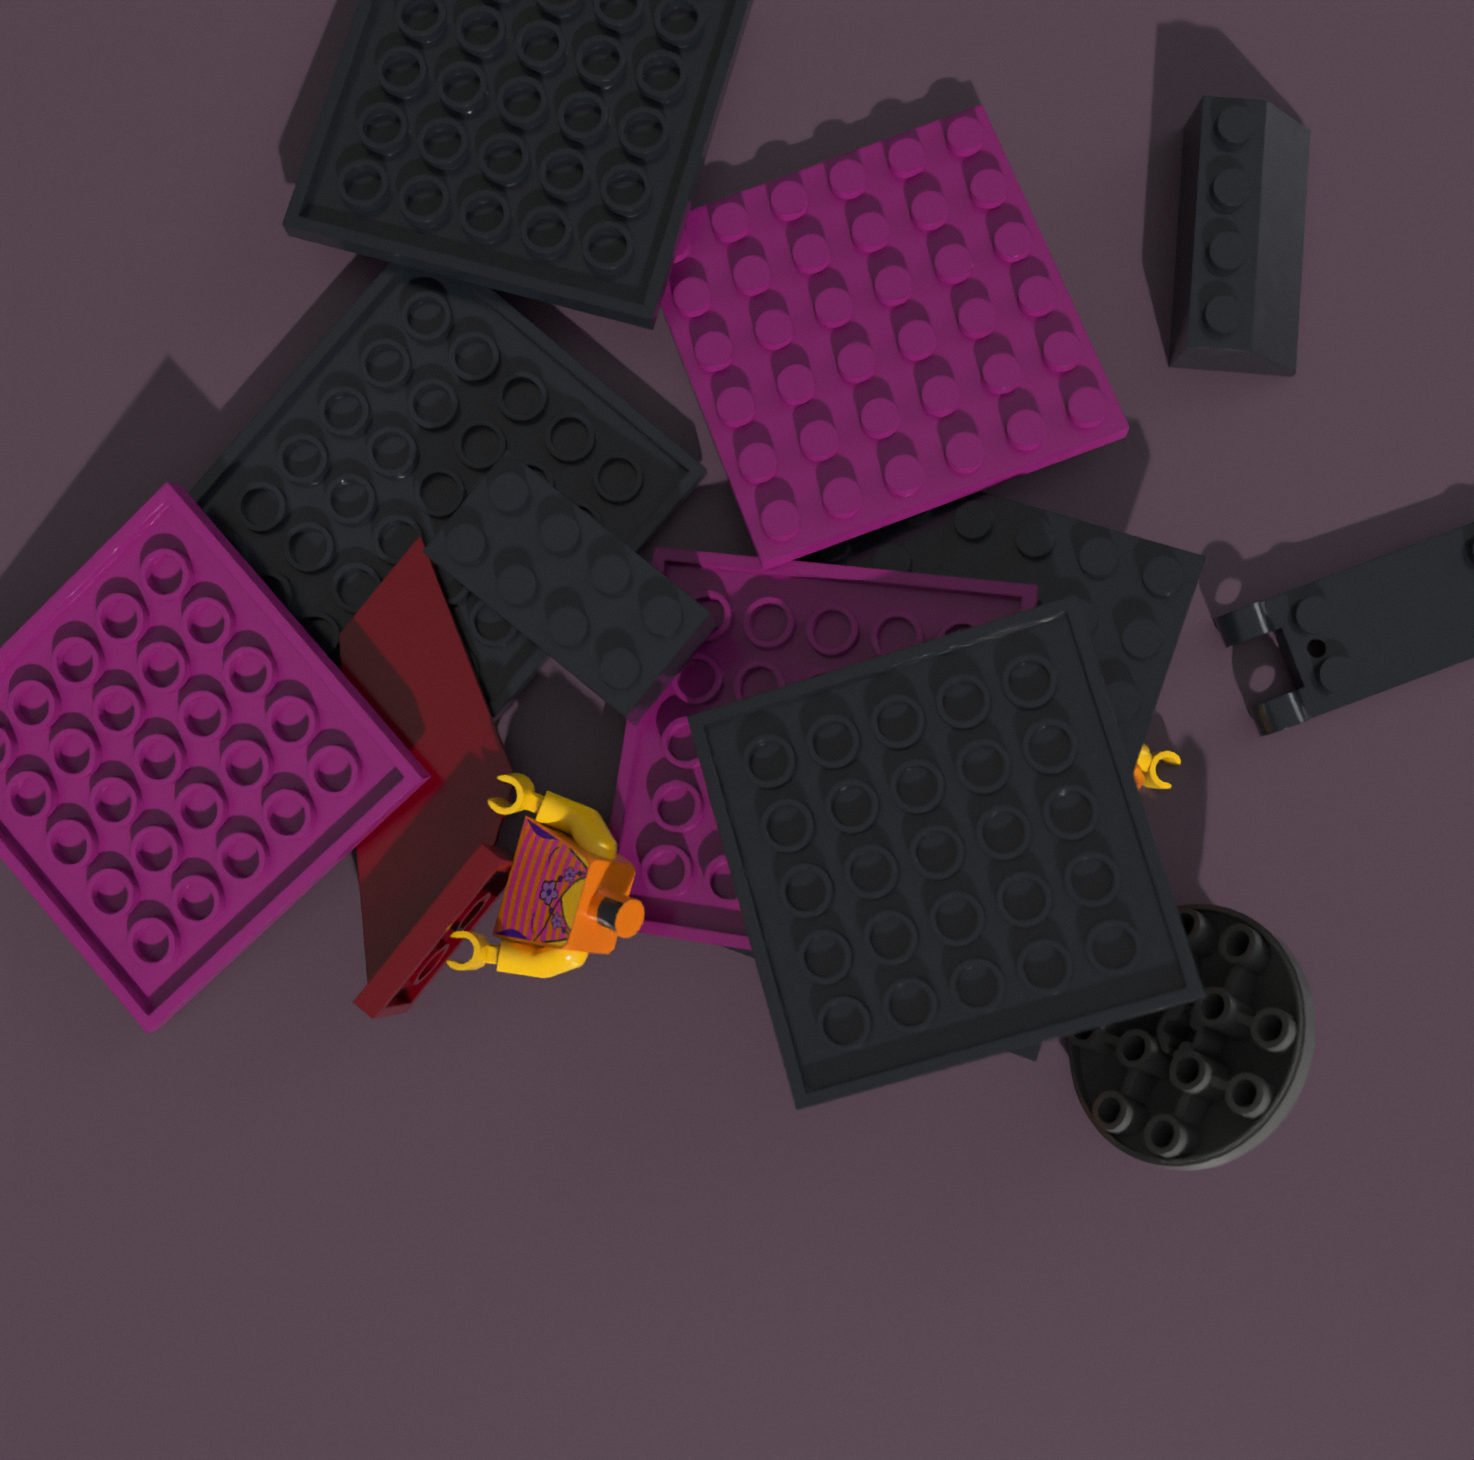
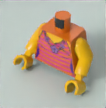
(562, 890)

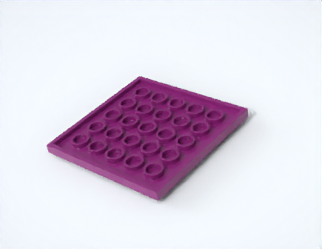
(881, 338)
(767, 635)
(180, 758)

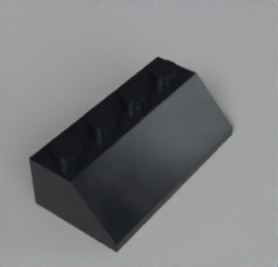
(1239, 239)

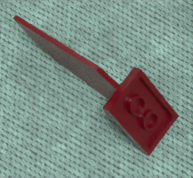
(436, 855)

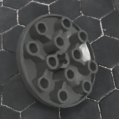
(1212, 1072)

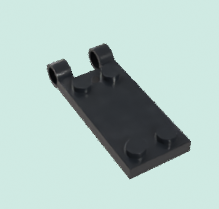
(1372, 623)

